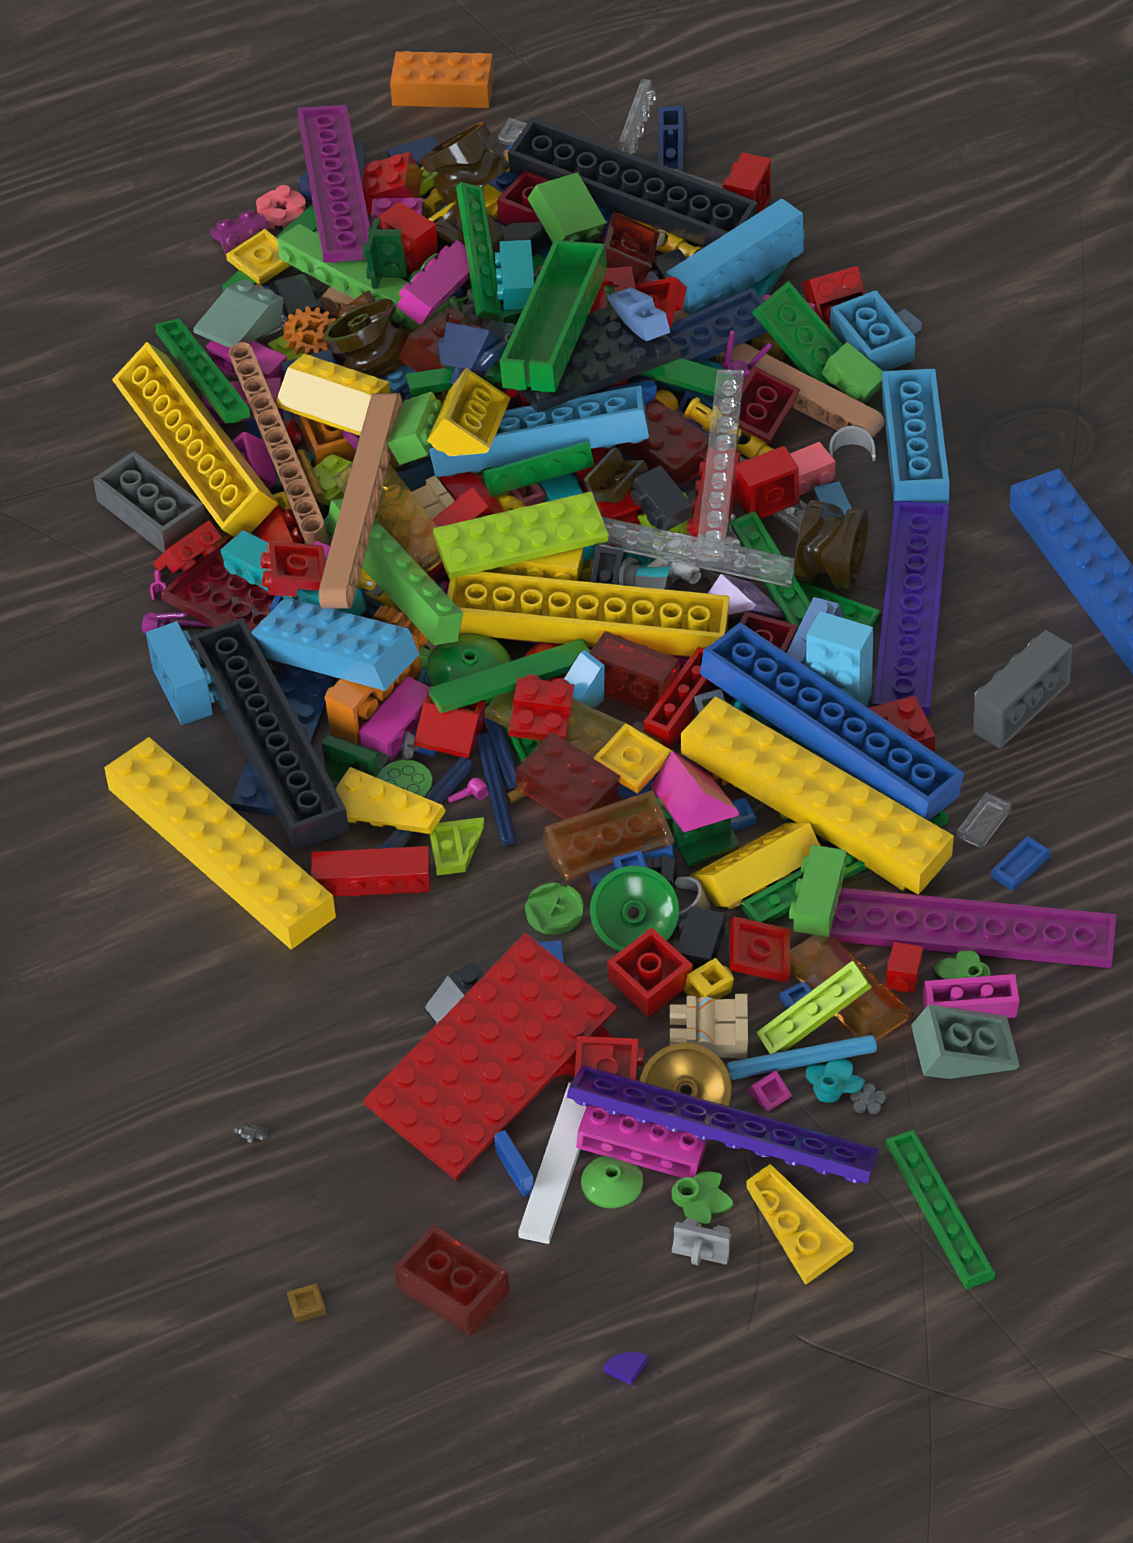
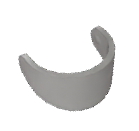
(852, 435)
(700, 902)

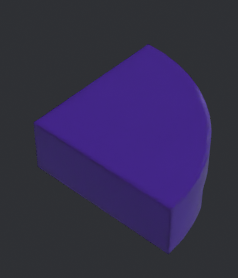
(626, 1366)

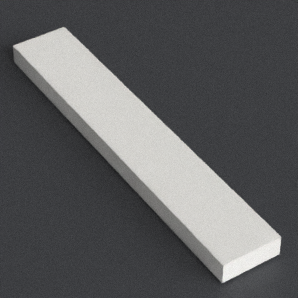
(553, 1174)

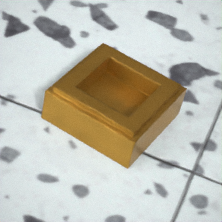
(306, 1303)

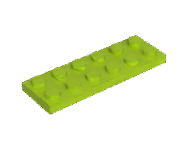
(520, 535)

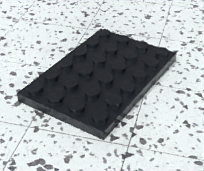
(603, 356)

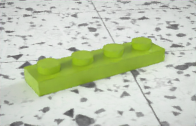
(814, 1009)

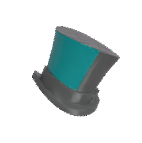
(648, 577)

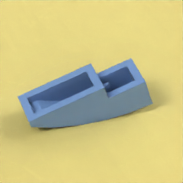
(640, 313)

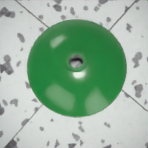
(451, 662)
(637, 889)

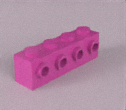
(436, 284)
(640, 1143)

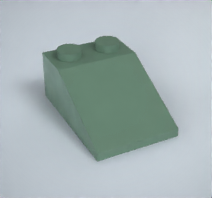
(241, 314)
(963, 1042)

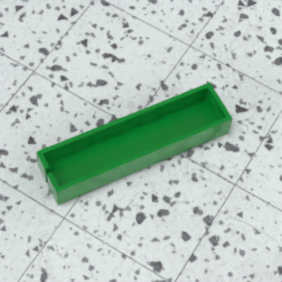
(553, 316)

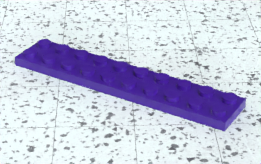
(912, 603)
(723, 1123)

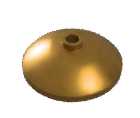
(689, 1066)

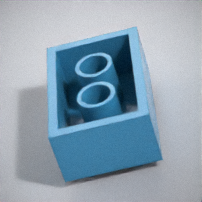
(873, 331)
(180, 673)

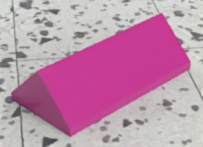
(691, 794)

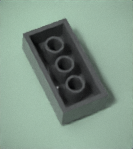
(149, 501)
(1022, 688)

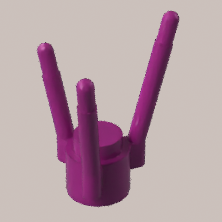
(739, 364)
(156, 620)

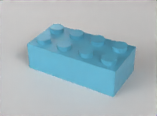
(842, 654)

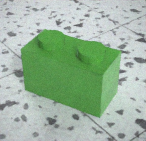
(853, 373)

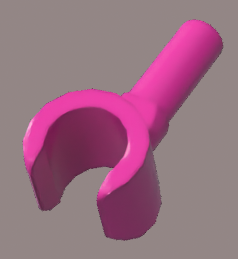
(158, 585)
(475, 787)

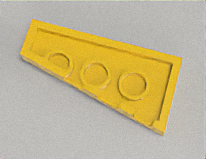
(386, 804)
(800, 1227)

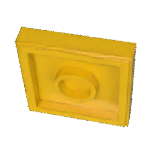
(258, 257)
(633, 757)

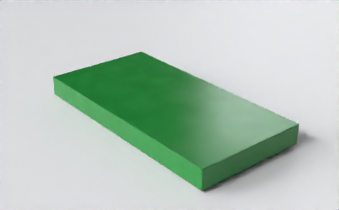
(798, 330)

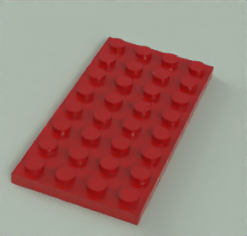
(489, 1056)

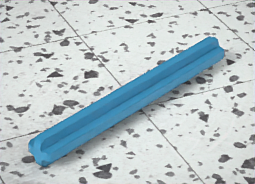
(802, 1057)

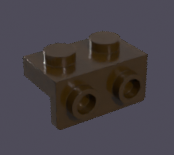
(613, 477)

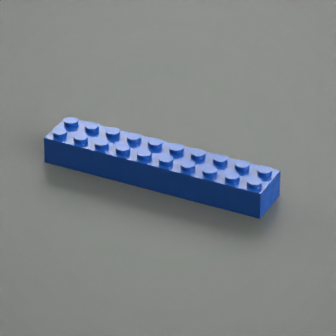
(1080, 554)
(830, 722)

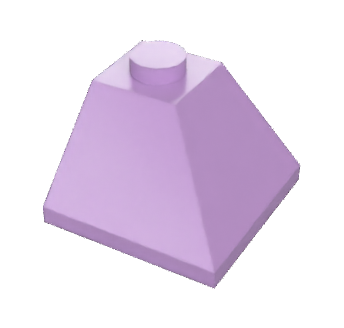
(744, 597)

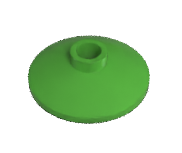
(611, 1191)

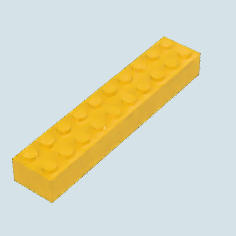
(194, 441)
(577, 610)
(818, 794)
(220, 843)

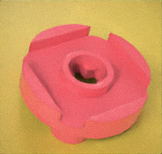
(283, 197)

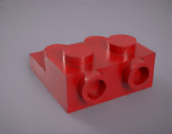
(667, 295)
(184, 552)
(292, 567)
(541, 708)
(610, 1055)

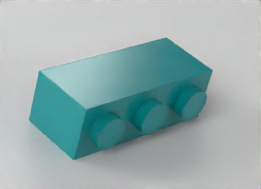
(514, 273)

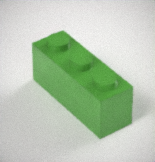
(413, 428)
(818, 890)

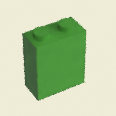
(567, 209)

